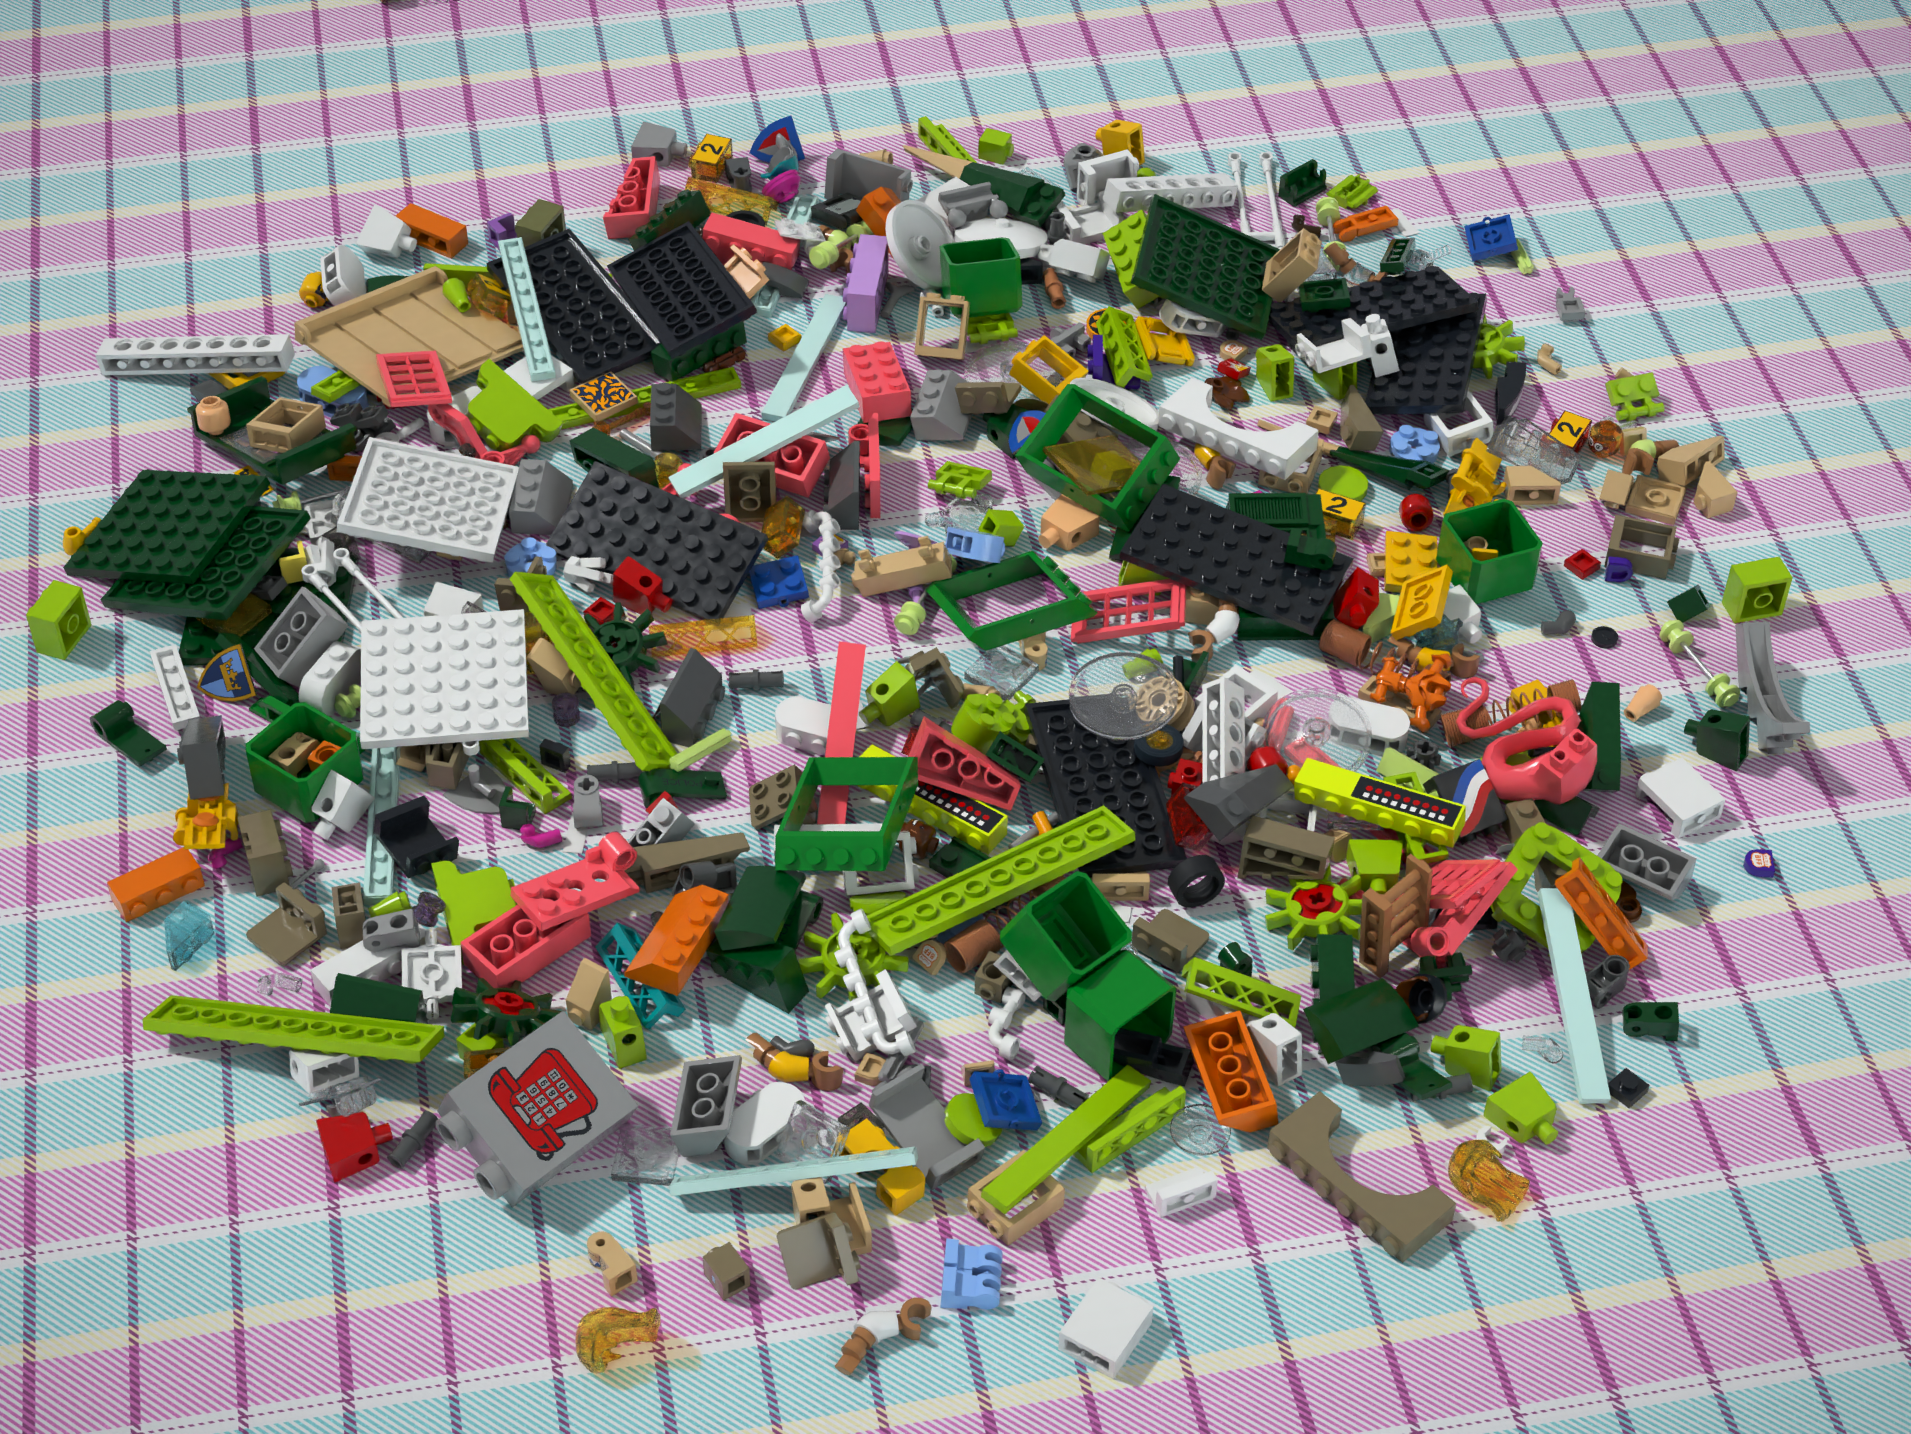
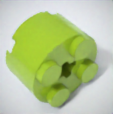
(982, 720)

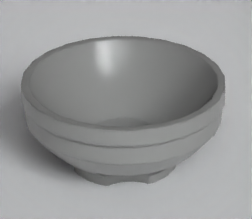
(1075, 154)

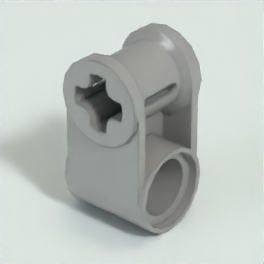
(587, 802)

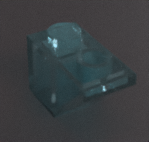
(185, 933)

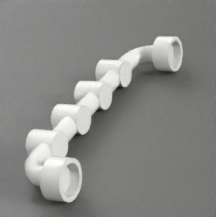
(828, 527)
(864, 1004)
(1001, 1020)

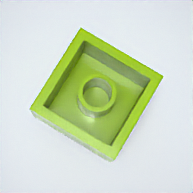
(1756, 589)
(58, 619)

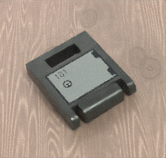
(838, 210)

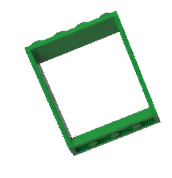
(1140, 486)
(1019, 626)
(845, 849)

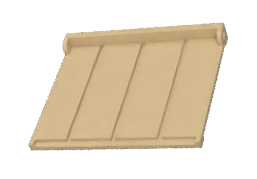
(401, 319)

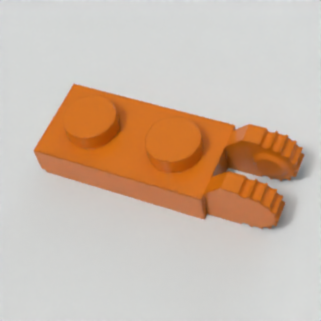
(1365, 223)

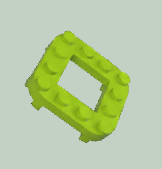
(1561, 850)

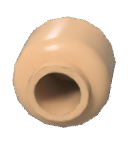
(213, 415)

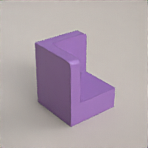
(501, 229)

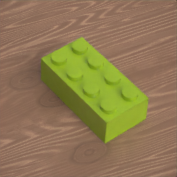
(1123, 245)

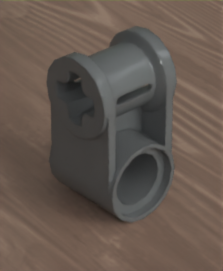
(738, 173)
(695, 874)
(1607, 979)

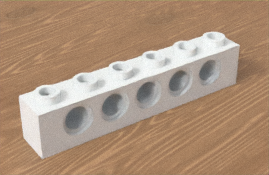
(1186, 190)
(1223, 736)

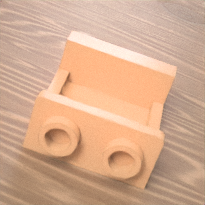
(746, 273)

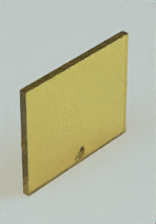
(1095, 463)

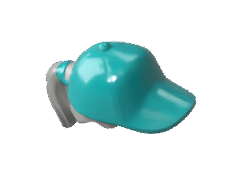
(783, 160)

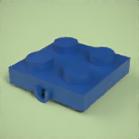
(1491, 238)
(778, 582)
(1005, 1100)

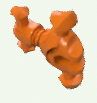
(1423, 689)

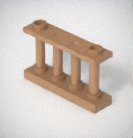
(1378, 911)

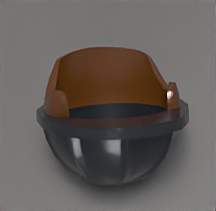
(1424, 996)

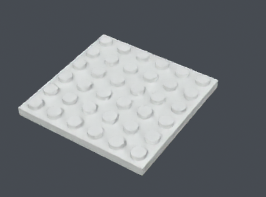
(428, 500)
(443, 679)

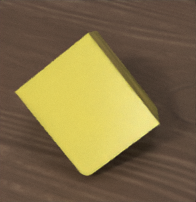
(292, 565)

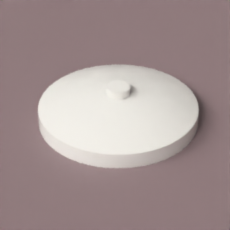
(1023, 236)
(914, 241)
(1121, 399)

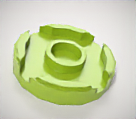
(1344, 481)
(875, 901)
(966, 1123)

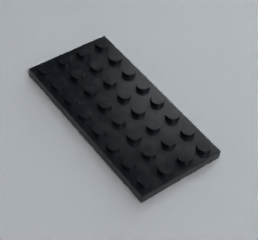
(681, 290)
(1400, 300)
(582, 308)
(1432, 364)
(686, 545)
(1231, 559)
(1100, 771)

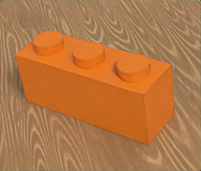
(434, 230)
(155, 884)

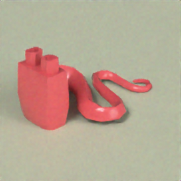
(1551, 776)

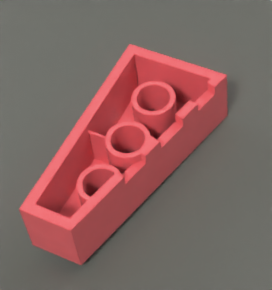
(634, 200)
(761, 242)
(961, 768)

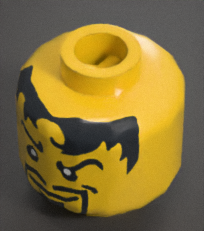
(312, 291)

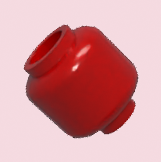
(1416, 512)
(1265, 757)

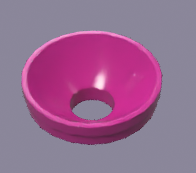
(783, 186)

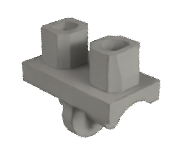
(1071, 339)

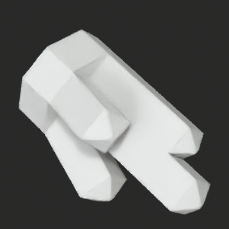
(322, 557)
(579, 569)

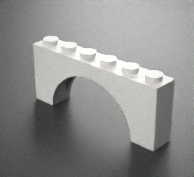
(1272, 451)

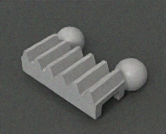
(964, 200)

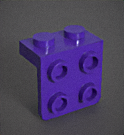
(1100, 367)

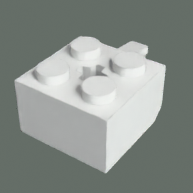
(1077, 258)

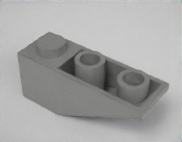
(662, 826)

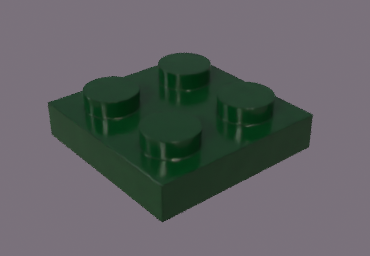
(1324, 295)

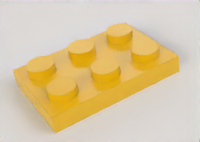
(1407, 557)
(1421, 602)

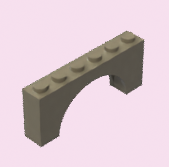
(1394, 1221)

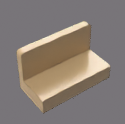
(1123, 886)
(852, 1211)

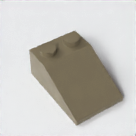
(749, 489)

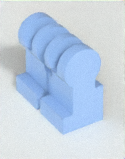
(971, 1276)

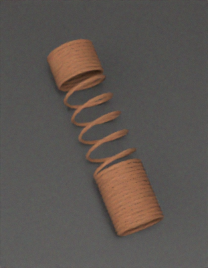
(1354, 646)
(1481, 717)
(973, 944)

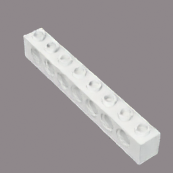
(195, 354)

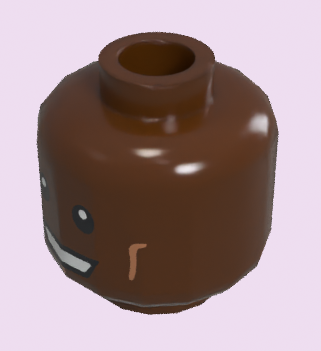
(924, 835)

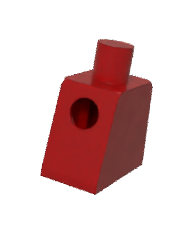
(639, 588)
(1353, 603)
(351, 1143)

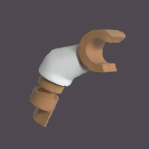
(1221, 628)
(878, 1326)

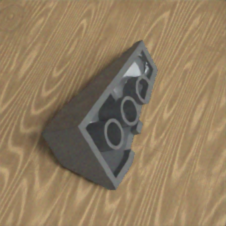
(1234, 799)

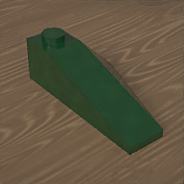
(1602, 724)

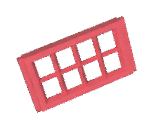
(408, 358)
(1176, 604)
(1459, 879)

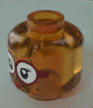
(1605, 438)

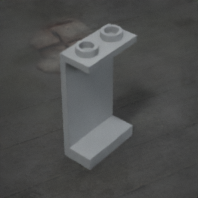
(863, 175)
(917, 1119)

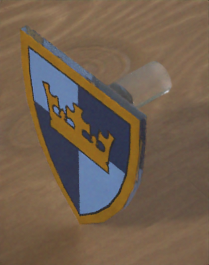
(228, 676)

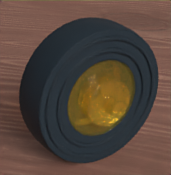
(1161, 747)

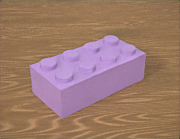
(866, 283)

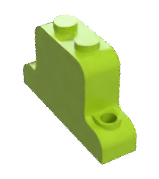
(507, 411)
(471, 898)

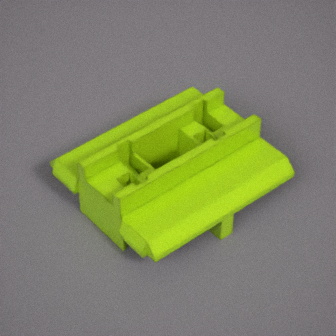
(1352, 192)

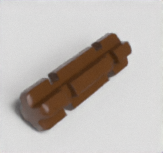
(725, 360)

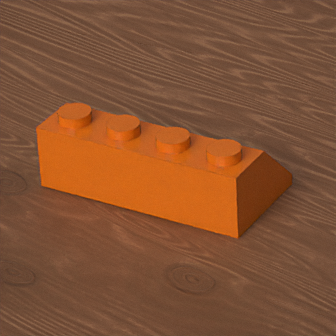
(679, 939)
(1232, 1073)

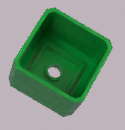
(983, 273)
(1504, 531)
(300, 793)
(1065, 935)
(1116, 996)

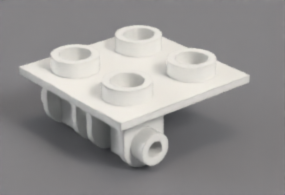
(808, 233)

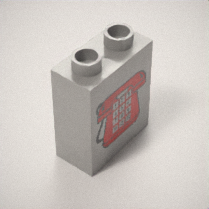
(534, 1110)

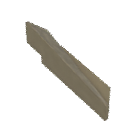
(660, 864)

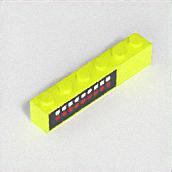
(1380, 802)
(949, 811)

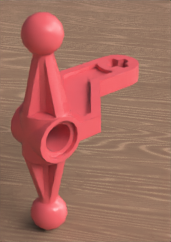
(463, 430)

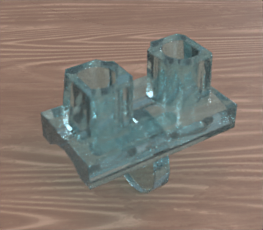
(1441, 637)

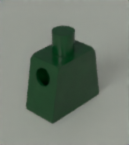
(1000, 426)
(1721, 737)
(1015, 757)

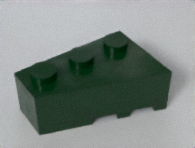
(763, 970)

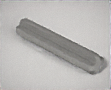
(896, 1061)

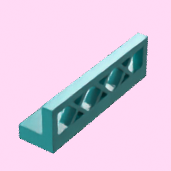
(629, 943)

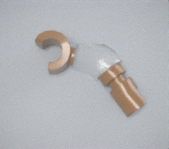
(1351, 270)

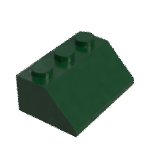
(377, 1000)

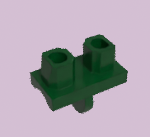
(1452, 976)

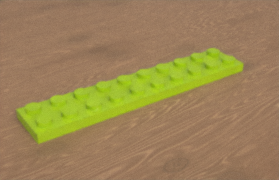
(595, 670)
(998, 880)
(294, 1028)

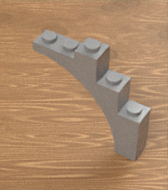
(1757, 672)

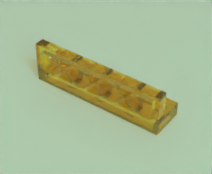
(730, 195)
(708, 626)

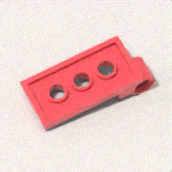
(869, 459)
(604, 862)
(1454, 925)

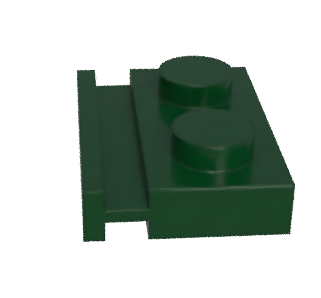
(956, 858)

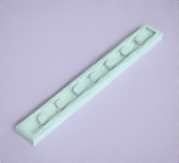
(768, 296)
(526, 309)
(804, 358)
(765, 440)
(385, 789)
(1574, 997)
(794, 1171)

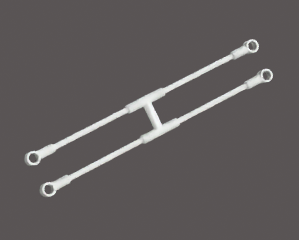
(1265, 161)
(342, 558)

